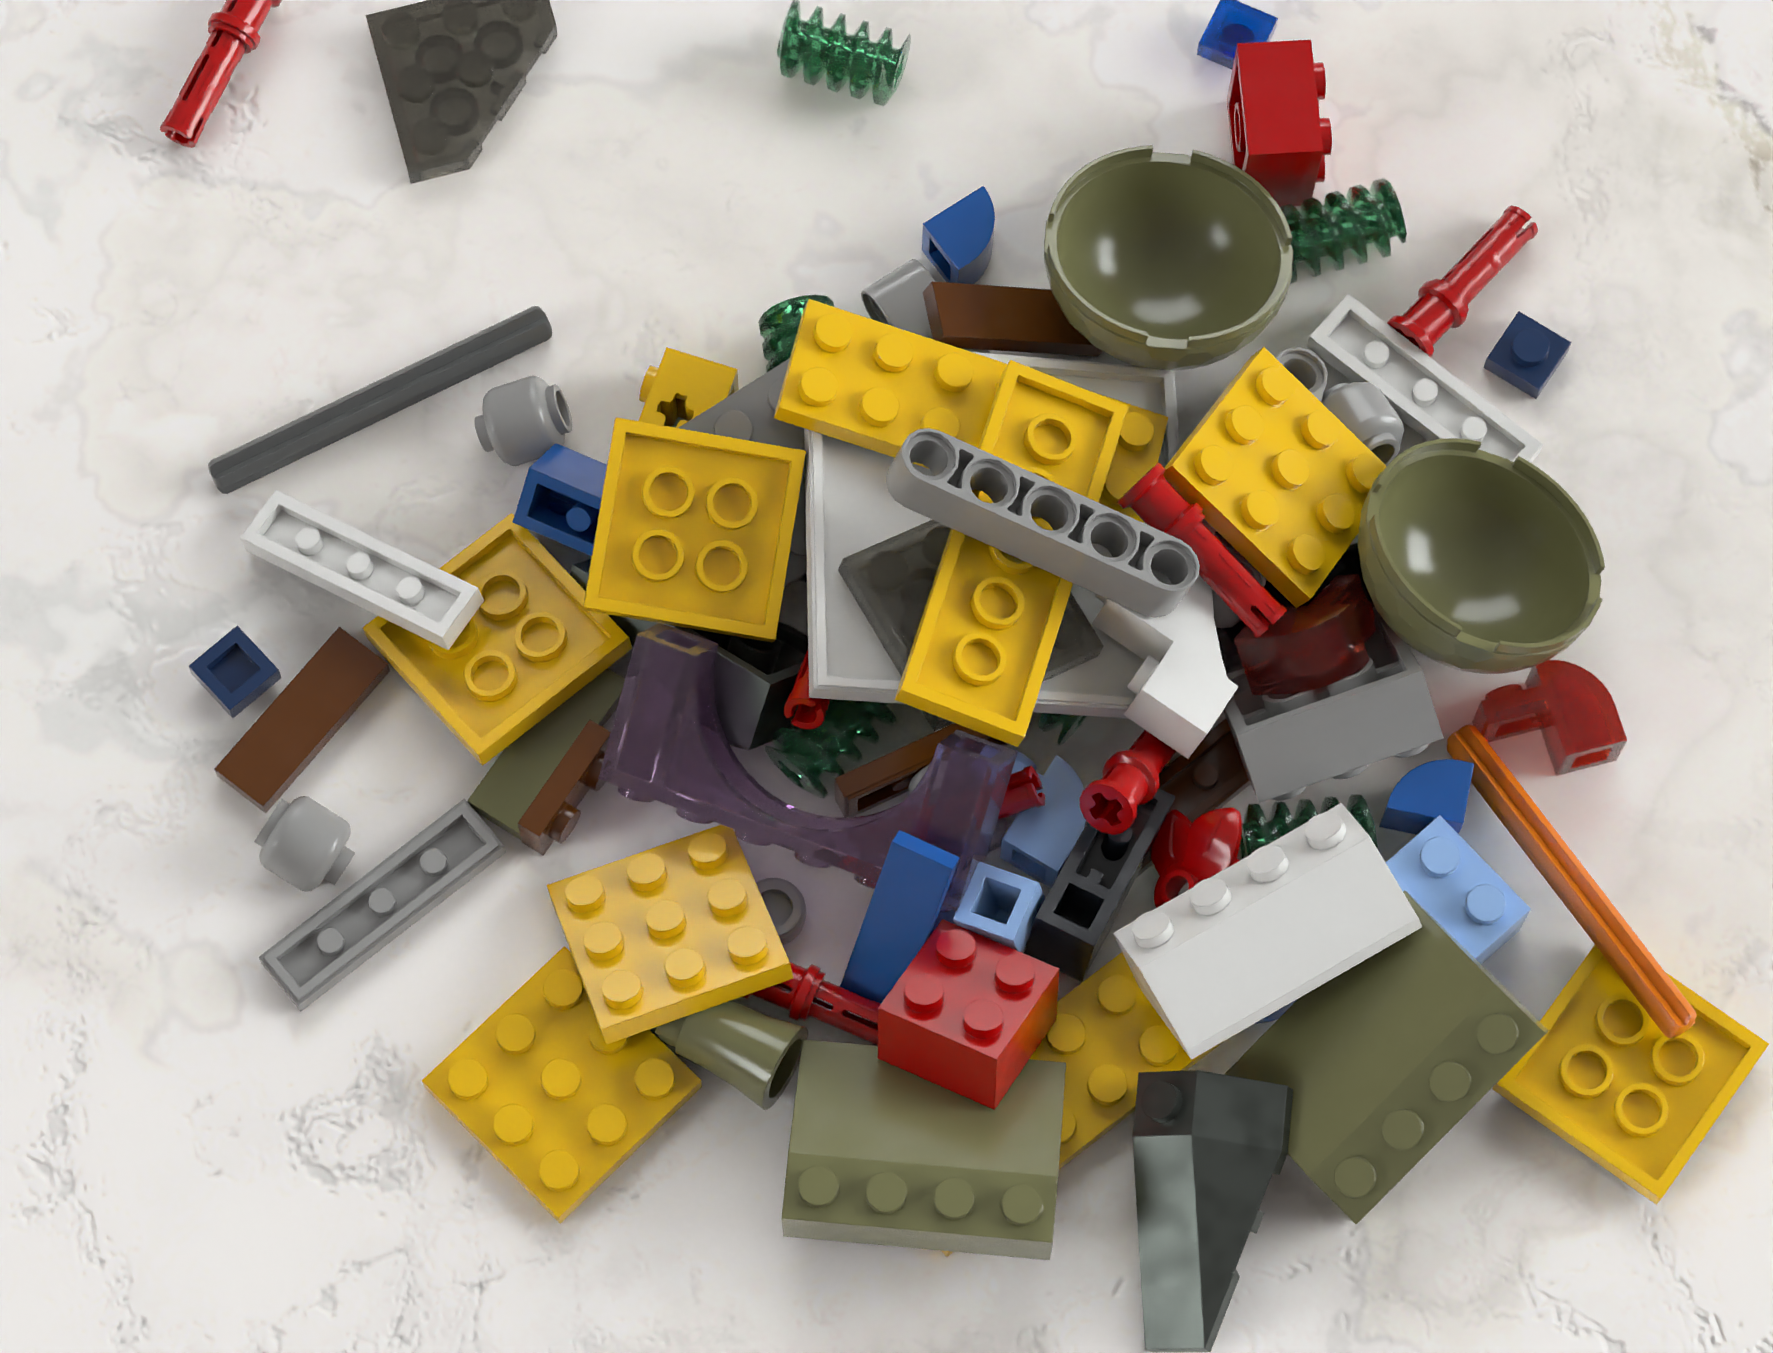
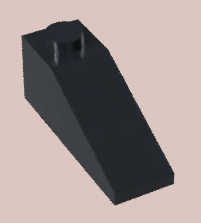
(1092, 890)

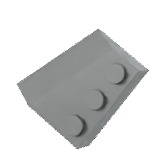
(1338, 727)

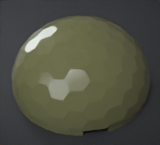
(1167, 257)
(1478, 558)

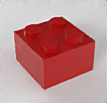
(1277, 118)
(968, 1013)

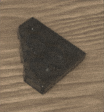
(455, 73)

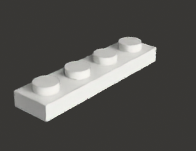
(1414, 383)
(362, 569)

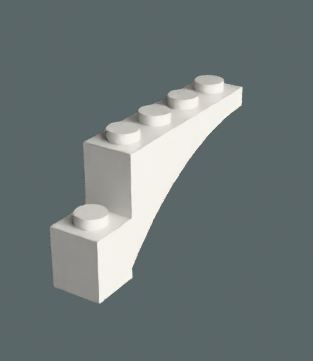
(1183, 673)

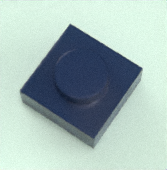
(1527, 355)
(235, 671)

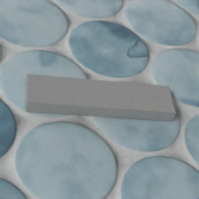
(382, 904)

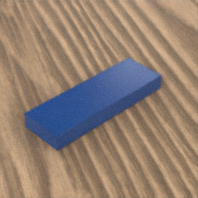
(899, 915)

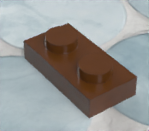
(555, 809)

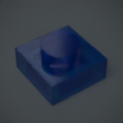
(1233, 24)

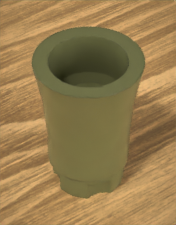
(740, 1047)

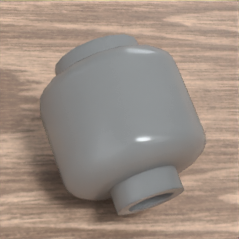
(1367, 416)
(523, 420)
(305, 843)

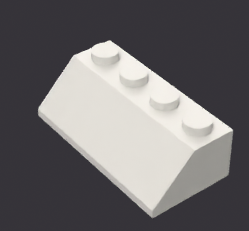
(1266, 930)

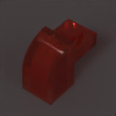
(1311, 642)
(1568, 708)

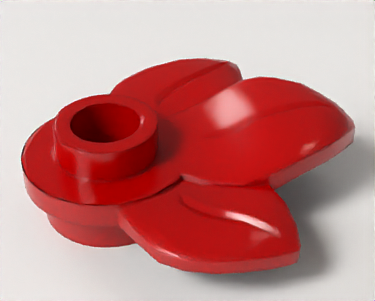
(1194, 850)

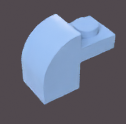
(1046, 835)
(998, 906)

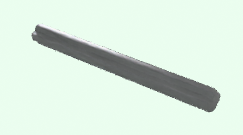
(380, 399)

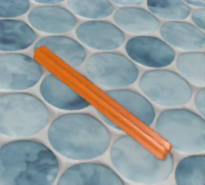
(1573, 883)

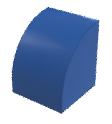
(961, 238)
(1426, 793)

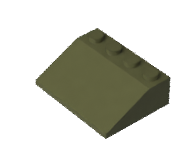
(1389, 1061)
(917, 1164)

